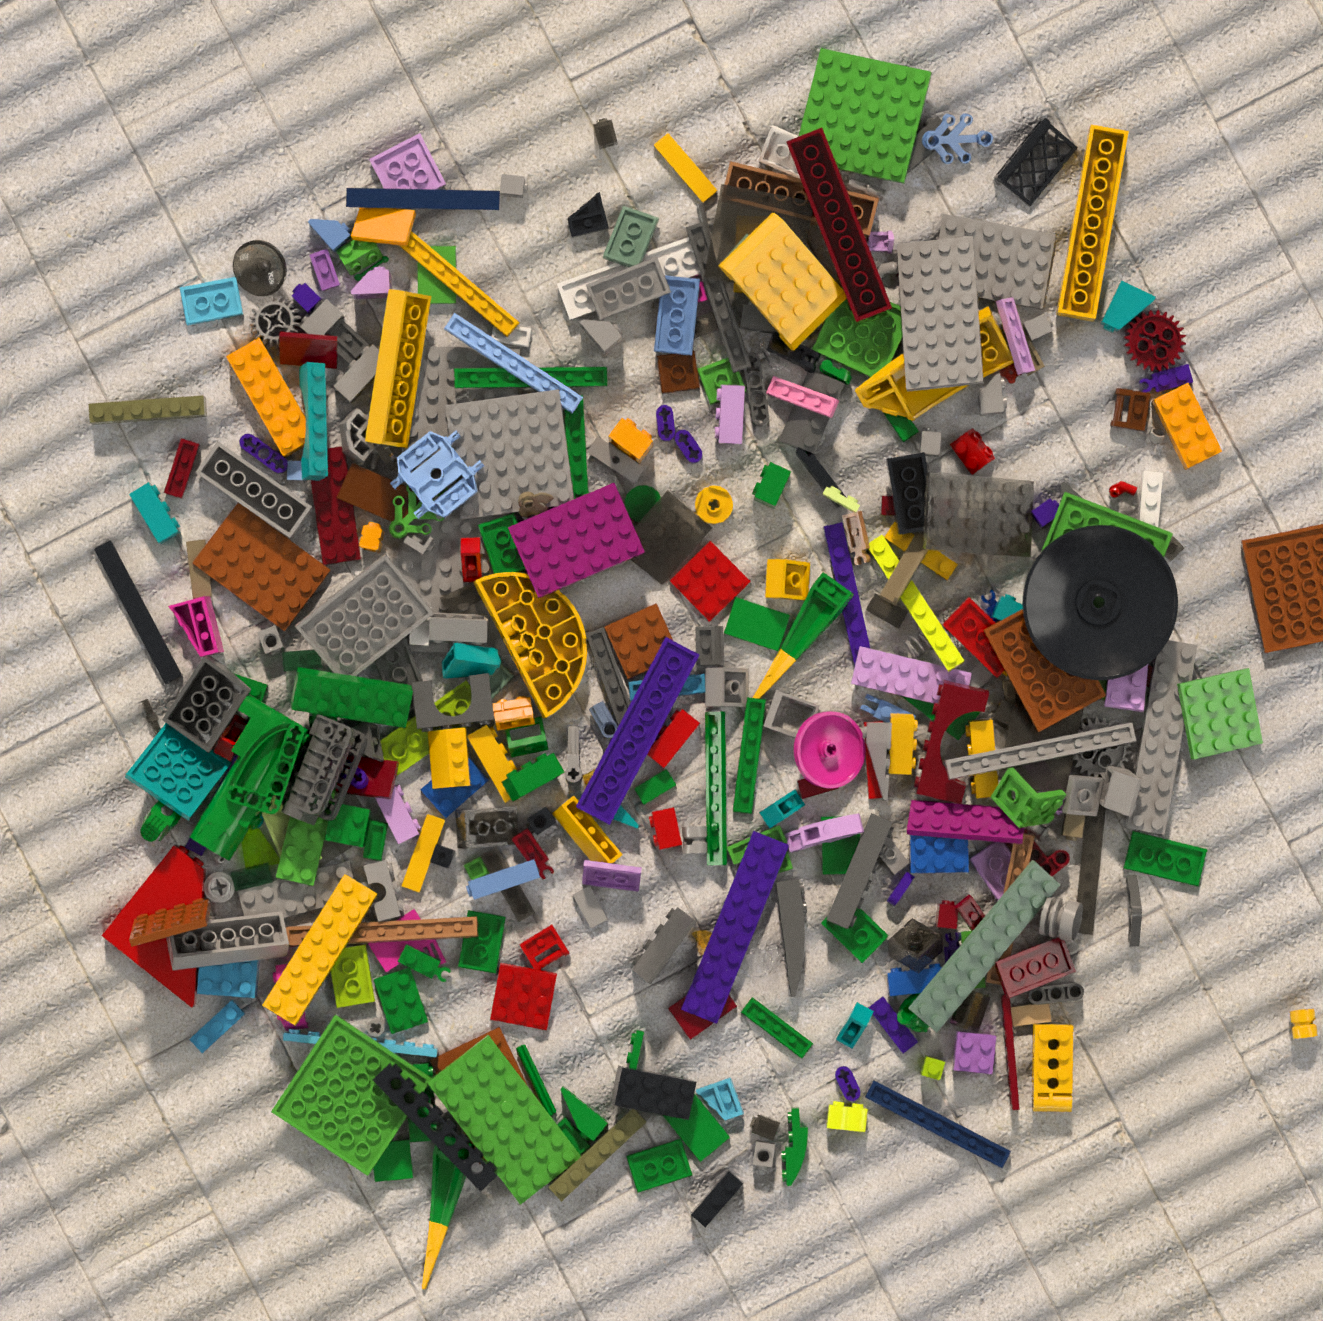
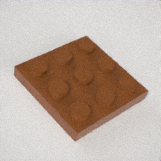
(638, 639)

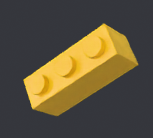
(902, 743)

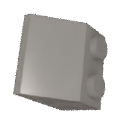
(602, 334)
(726, 687)

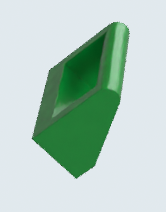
(528, 745)

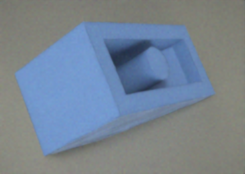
(331, 232)

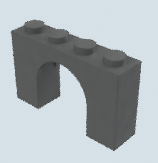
(429, 716)

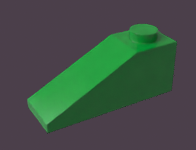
(586, 1119)

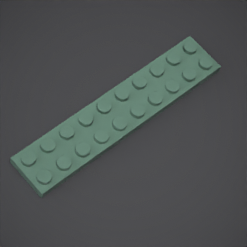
(984, 946)

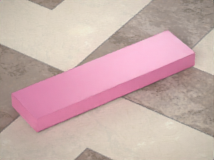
(802, 397)

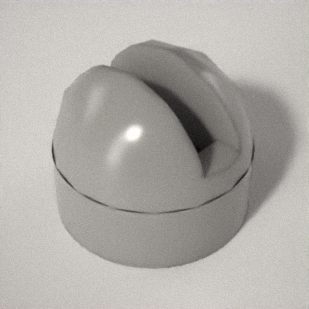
(1157, 435)

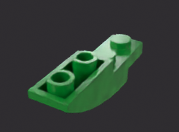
(794, 1155)

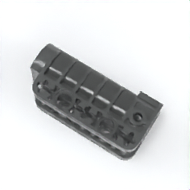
(322, 770)

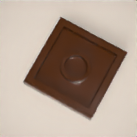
(678, 372)

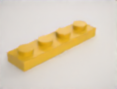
(933, 560)

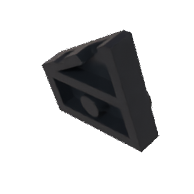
(588, 218)

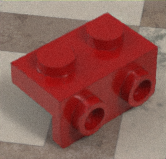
(972, 451)

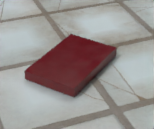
(302, 348)
(380, 775)
(693, 1024)

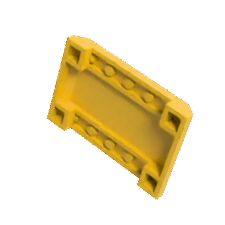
(783, 280)

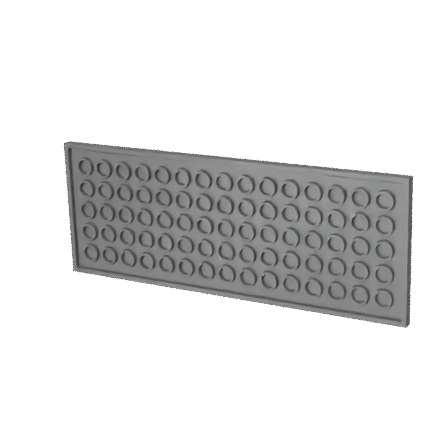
(441, 569)

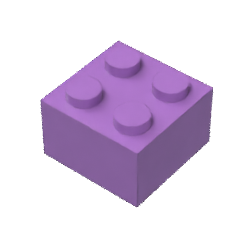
(974, 1052)

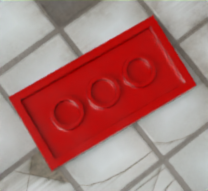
(967, 627)

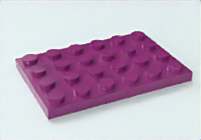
(576, 540)

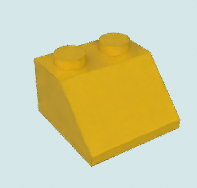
(787, 579)

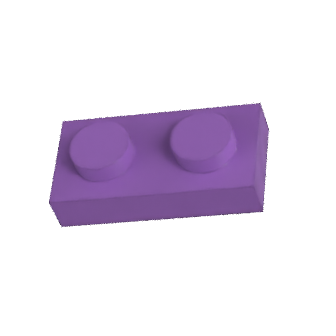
(324, 270)

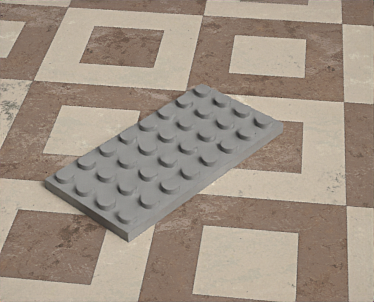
(940, 313)

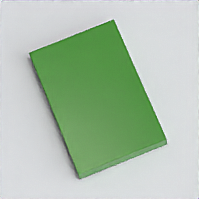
(430, 285)

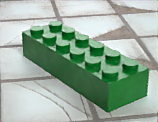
(351, 697)

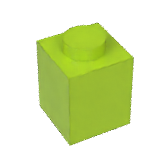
(932, 1067)

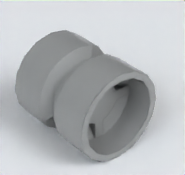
(694, 839)

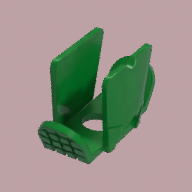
(156, 822)

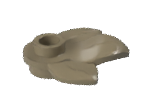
(533, 504)

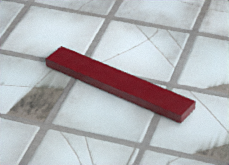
(1010, 1053)

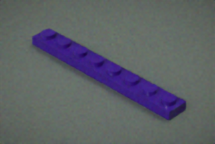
(844, 575)

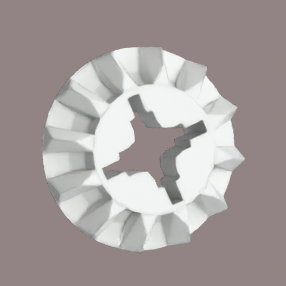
(211, 882)

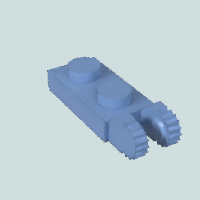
(883, 710)

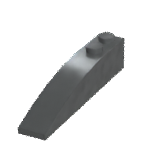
(793, 927)

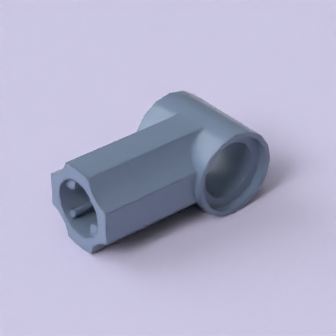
(603, 718)

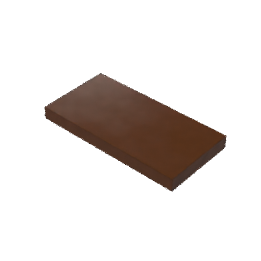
(373, 493)

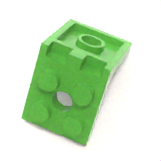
(1028, 807)

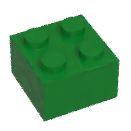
(772, 485)
(349, 826)

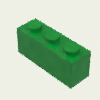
(532, 776)

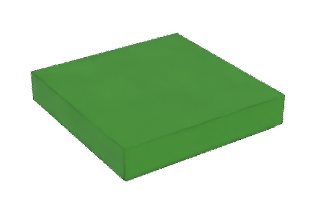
(717, 374)

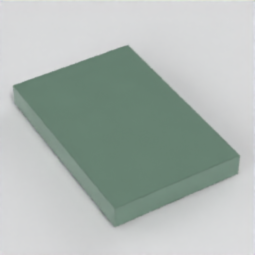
(630, 237)

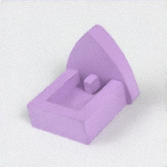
(881, 241)

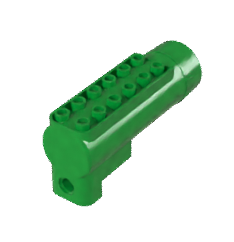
(225, 822)

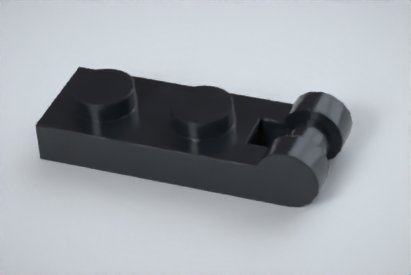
(797, 356)

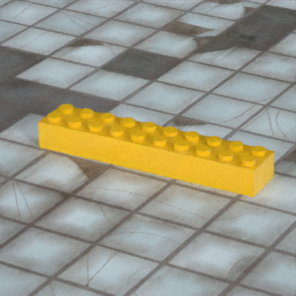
(1092, 223)

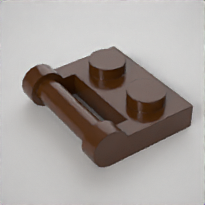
(1136, 412)

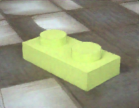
(834, 494)

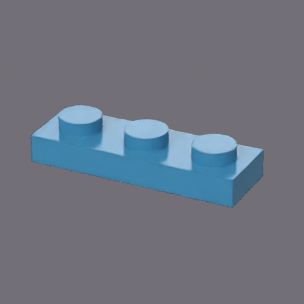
(217, 1026)

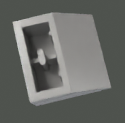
(1120, 790)

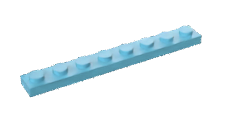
(407, 1048)

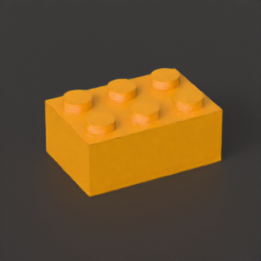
(631, 440)

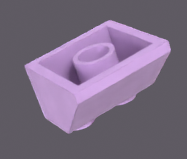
(373, 285)

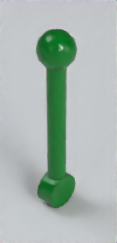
(358, 277)

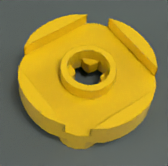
(723, 499)

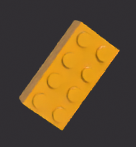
(1186, 426)

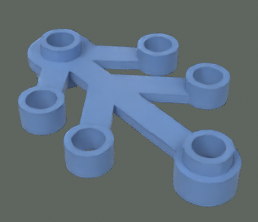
(954, 138)

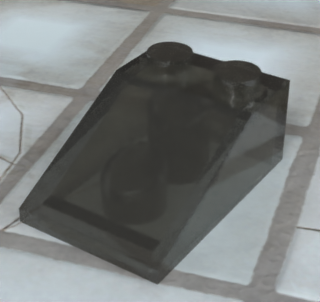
(486, 827)

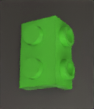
(358, 255)

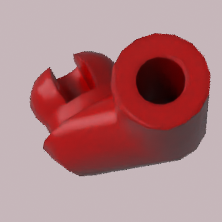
(1120, 488)

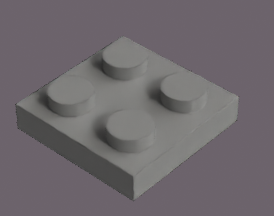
(1083, 795)

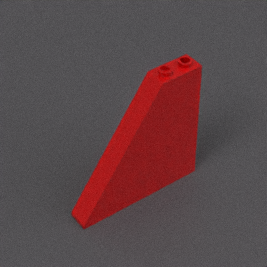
(171, 883)

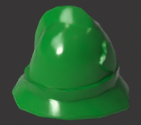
(908, 1018)

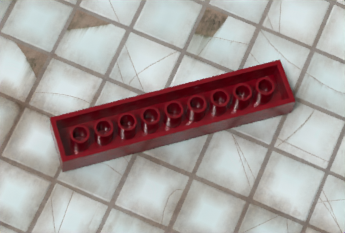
(839, 224)

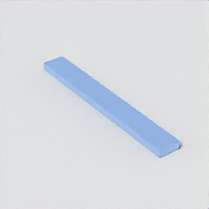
(510, 361)

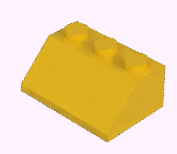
(449, 758)

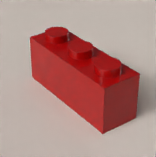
(672, 737)

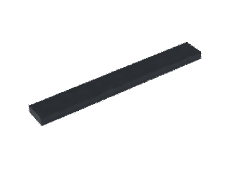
(138, 612)

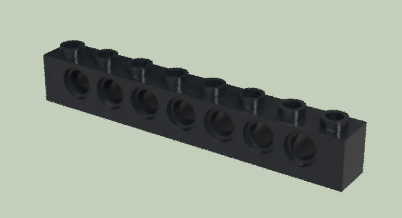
(479, 1179)

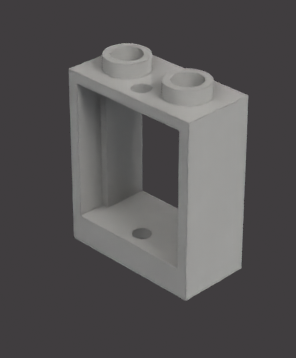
(774, 707)

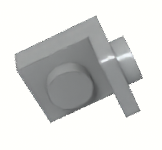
(416, 544)

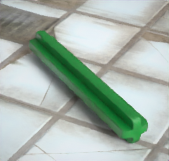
(536, 1079)

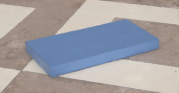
(677, 316)

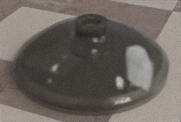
(252, 273)

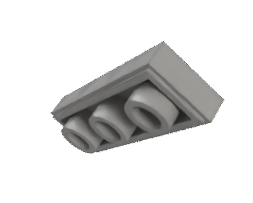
(605, 453)

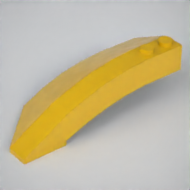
(888, 390)

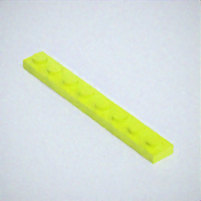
(918, 607)

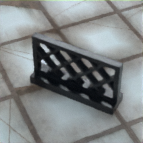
(1024, 150)

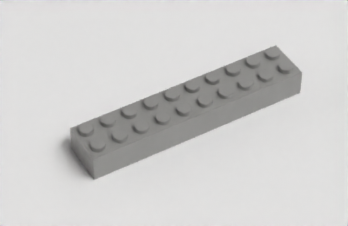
(1161, 737)

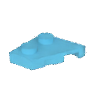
(722, 1098)

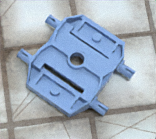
(451, 468)

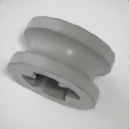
(375, 1021)

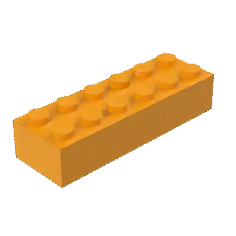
(270, 396)

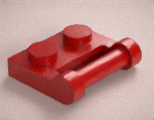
(541, 942)

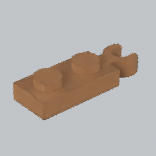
(856, 536)

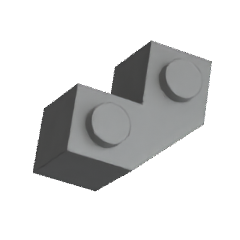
(351, 439)

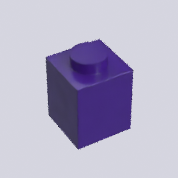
(305, 297)
(1045, 512)

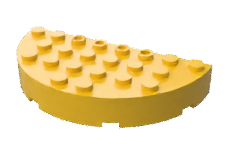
(540, 634)

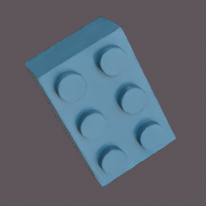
(230, 979)

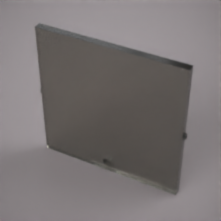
(741, 212)

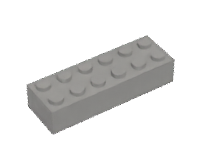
(254, 490)
(230, 941)

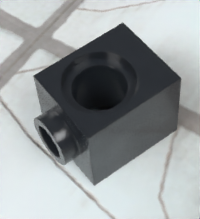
(548, 818)
(442, 856)

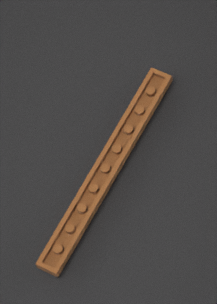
(400, 930)

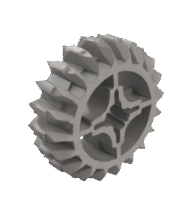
(279, 313)

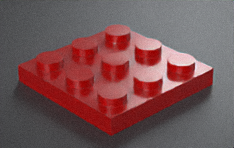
(710, 581)
(523, 996)

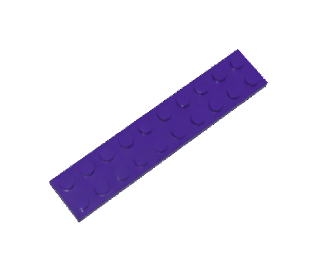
(637, 730)
(735, 927)

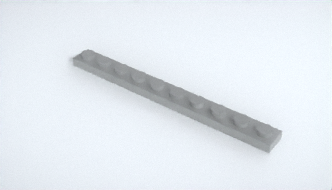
(1040, 751)

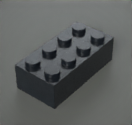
(908, 491)
(653, 1092)

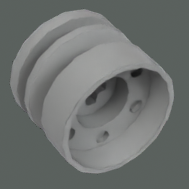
(1061, 918)

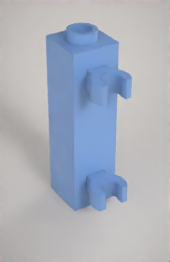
(503, 879)

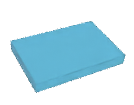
(211, 301)

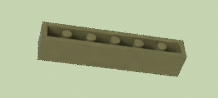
(147, 410)
(597, 1154)

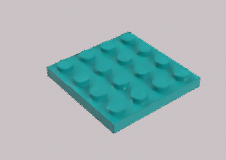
(177, 771)

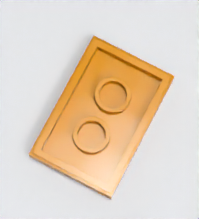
(383, 225)

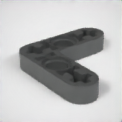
(1135, 910)

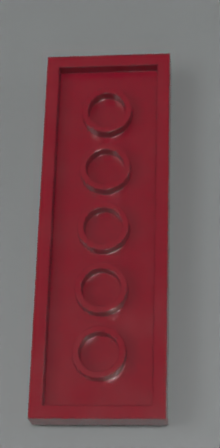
(335, 517)

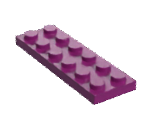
(962, 822)

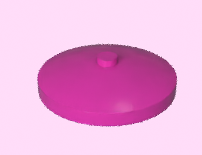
(829, 749)

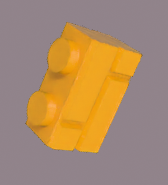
(372, 537)
(513, 713)

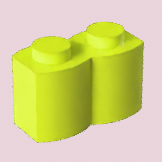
(846, 1117)

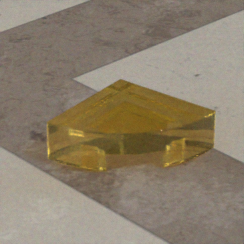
(702, 937)

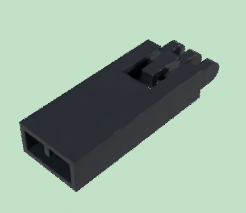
(817, 471)

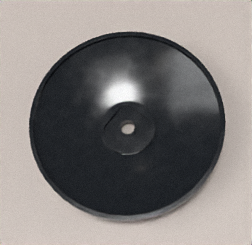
(1136, 610)

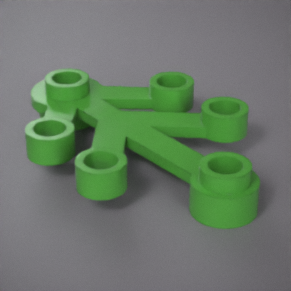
(407, 519)

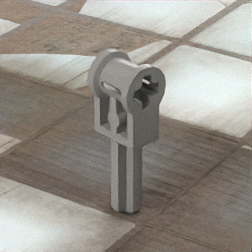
(573, 753)

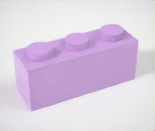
(730, 413)
(398, 816)

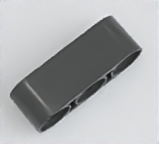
(1064, 993)

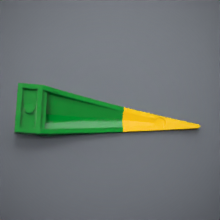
(817, 613)
(446, 1189)

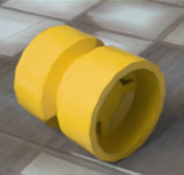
(1303, 1023)

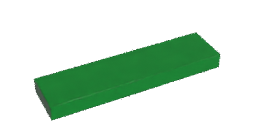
(776, 1027)

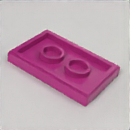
(389, 952)

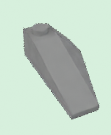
(878, 744)

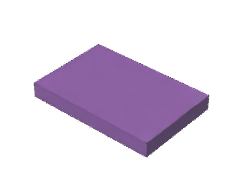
(611, 875)

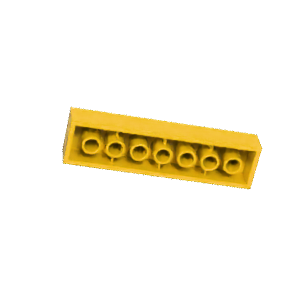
(398, 368)

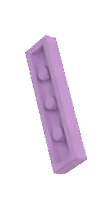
(1015, 336)

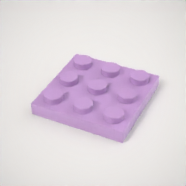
(408, 166)

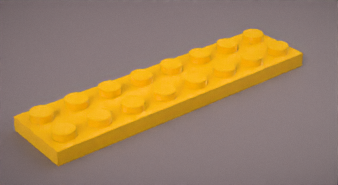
(320, 950)

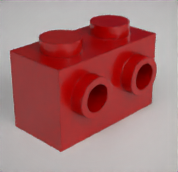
(666, 828)

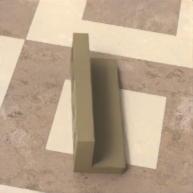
(904, 570)

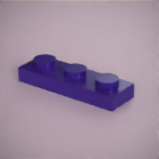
(888, 1020)

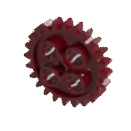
(1149, 357)

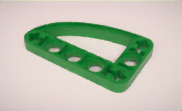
(276, 776)

